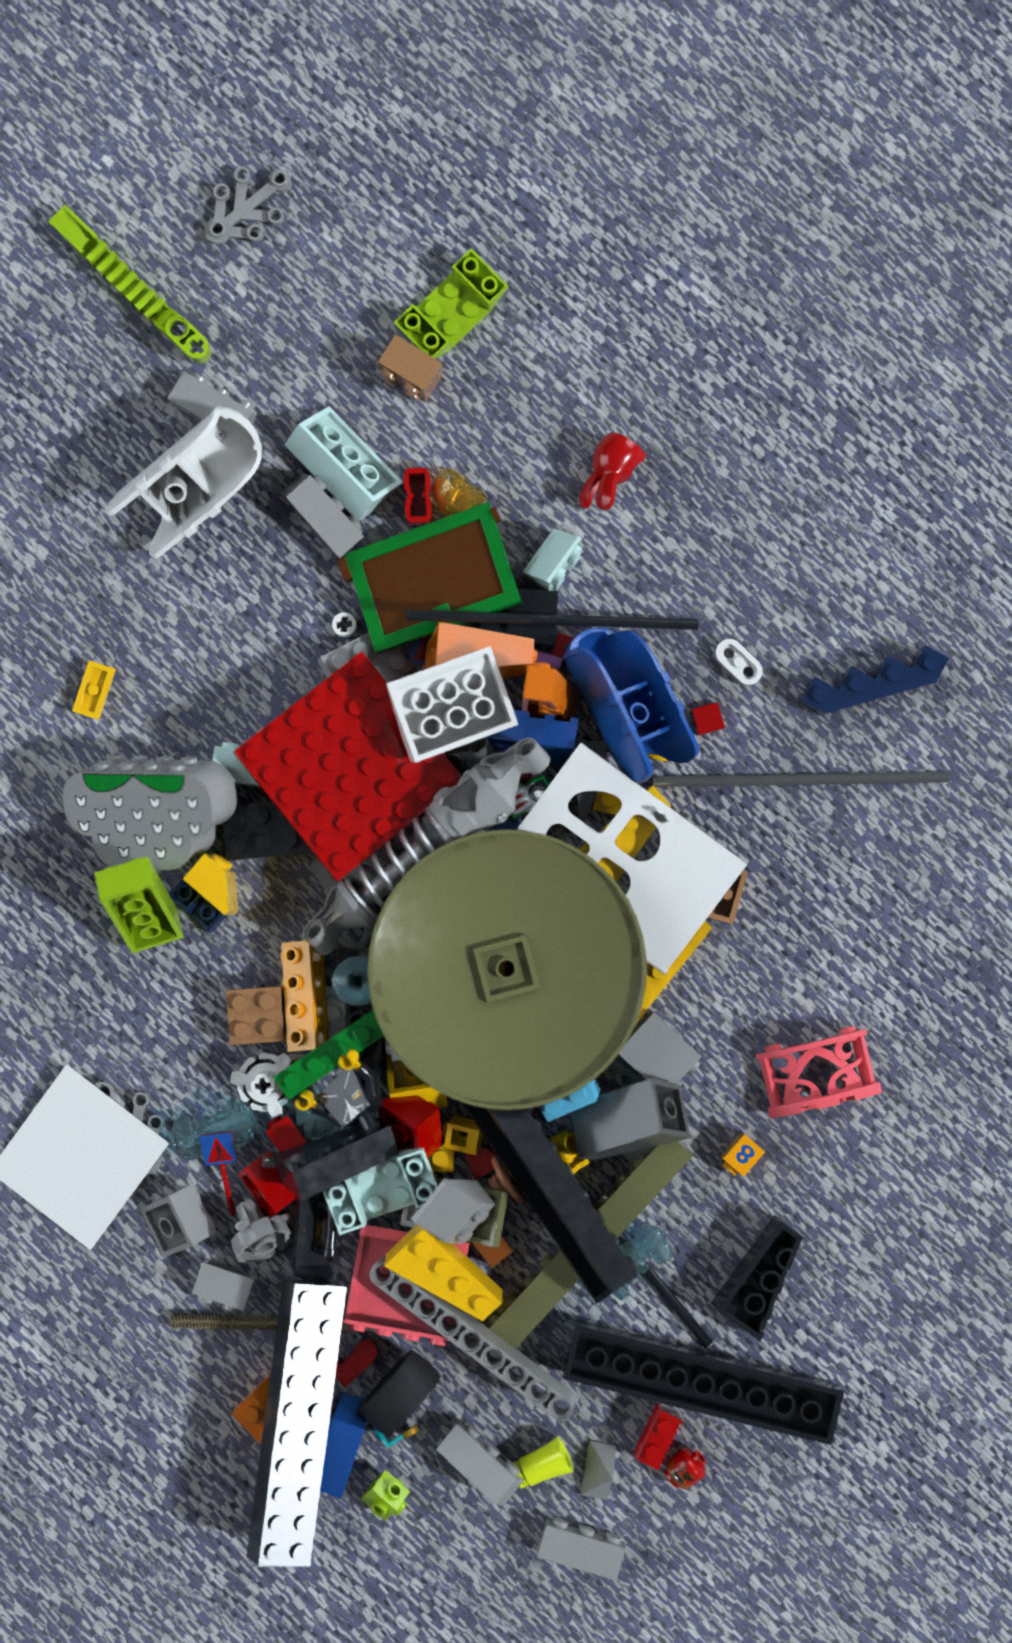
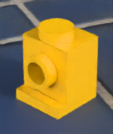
(461, 1142)

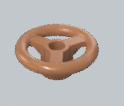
(504, 1182)

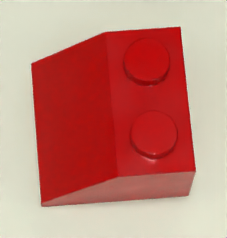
(413, 1122)

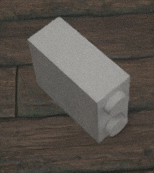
(659, 1051)

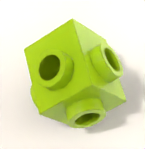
(386, 1496)

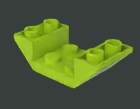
(453, 306)

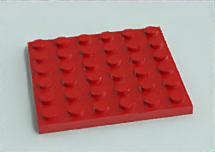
(343, 769)

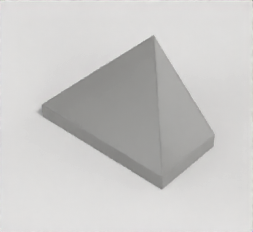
(598, 1470)

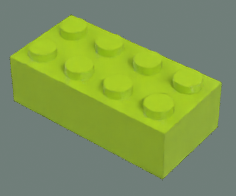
(139, 904)

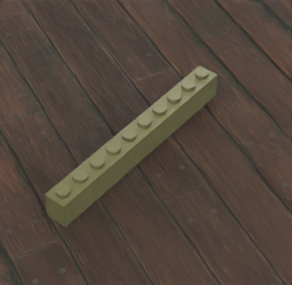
(619, 1210)

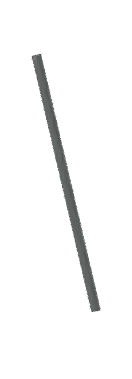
(800, 779)

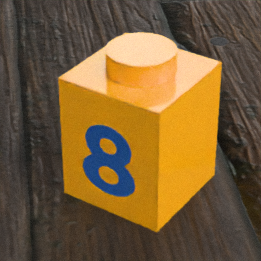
(741, 1155)

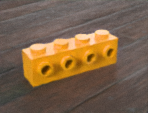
(304, 996)

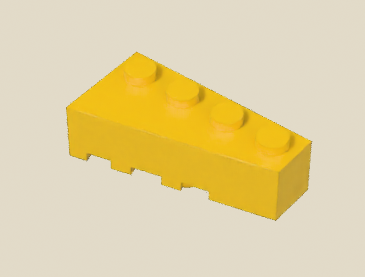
(630, 838)
(444, 1272)

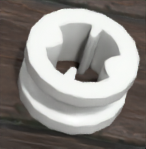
(338, 619)

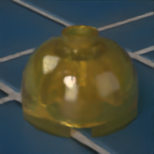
(456, 493)

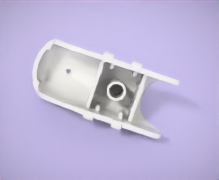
(195, 476)

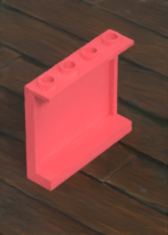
(373, 1307)

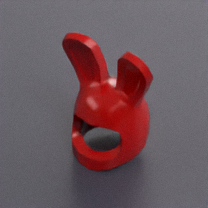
(612, 465)

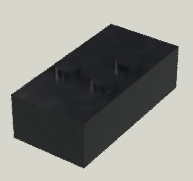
(532, 603)

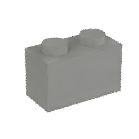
(223, 1285)

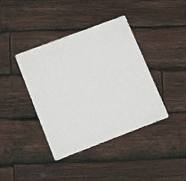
(79, 1157)

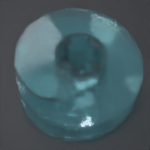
(343, 981)

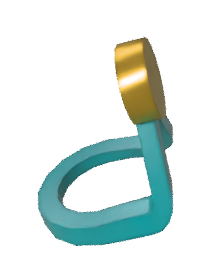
(404, 1435)

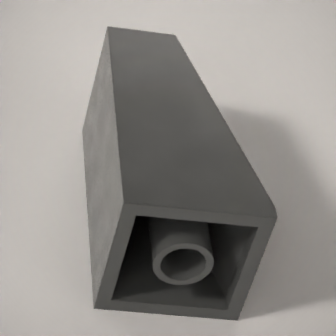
(630, 1120)

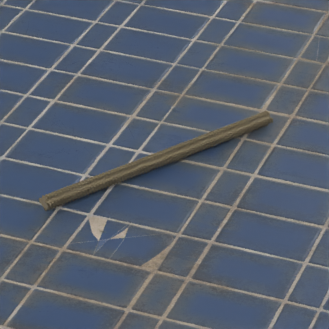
(231, 1322)

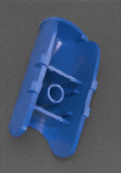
(629, 700)

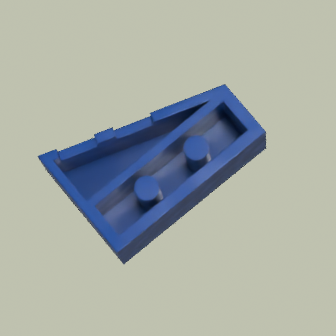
(552, 735)
(342, 1444)

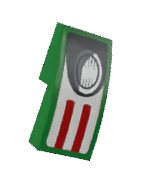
(527, 796)

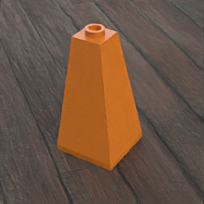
(453, 641)

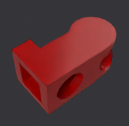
(358, 1360)

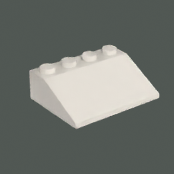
(451, 704)

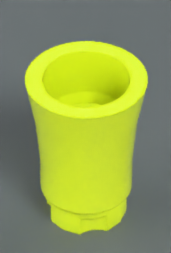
(544, 1463)

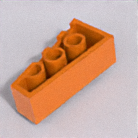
(548, 693)

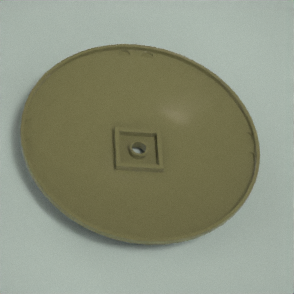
(572, 981)

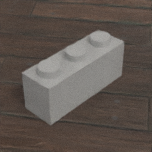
(200, 399)
(481, 1463)
(581, 1548)

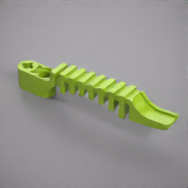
(128, 284)

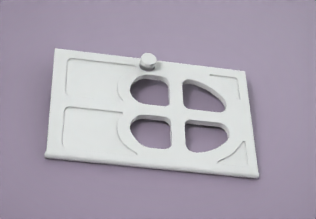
(671, 889)

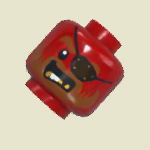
(685, 1468)

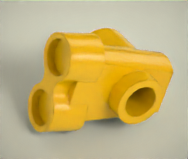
(566, 1150)

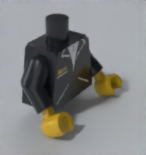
(349, 1097)

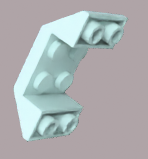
(381, 1190)

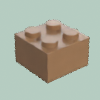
(410, 369)
(256, 1015)

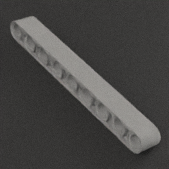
(479, 1350)

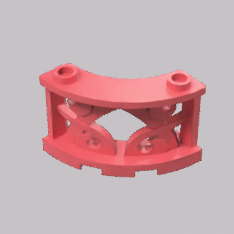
(793, 1102)

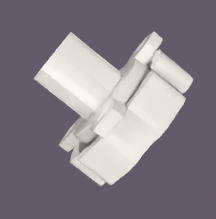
(253, 1079)

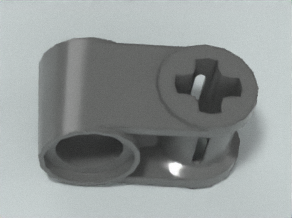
(470, 754)

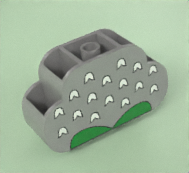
(150, 807)

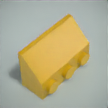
(215, 882)

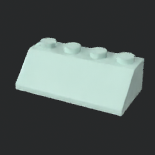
(343, 463)

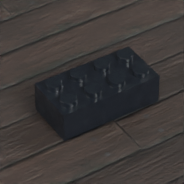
(260, 832)

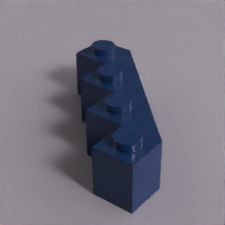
(859, 688)

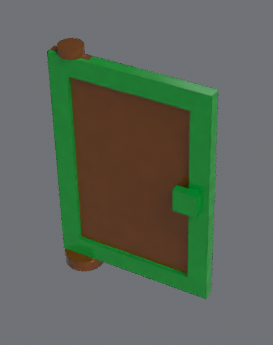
(434, 567)

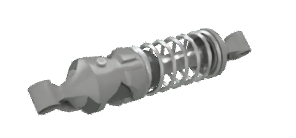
(473, 806)

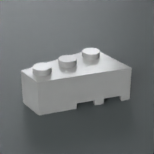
(323, 513)

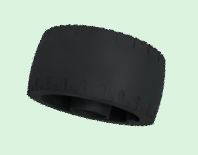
(399, 1393)

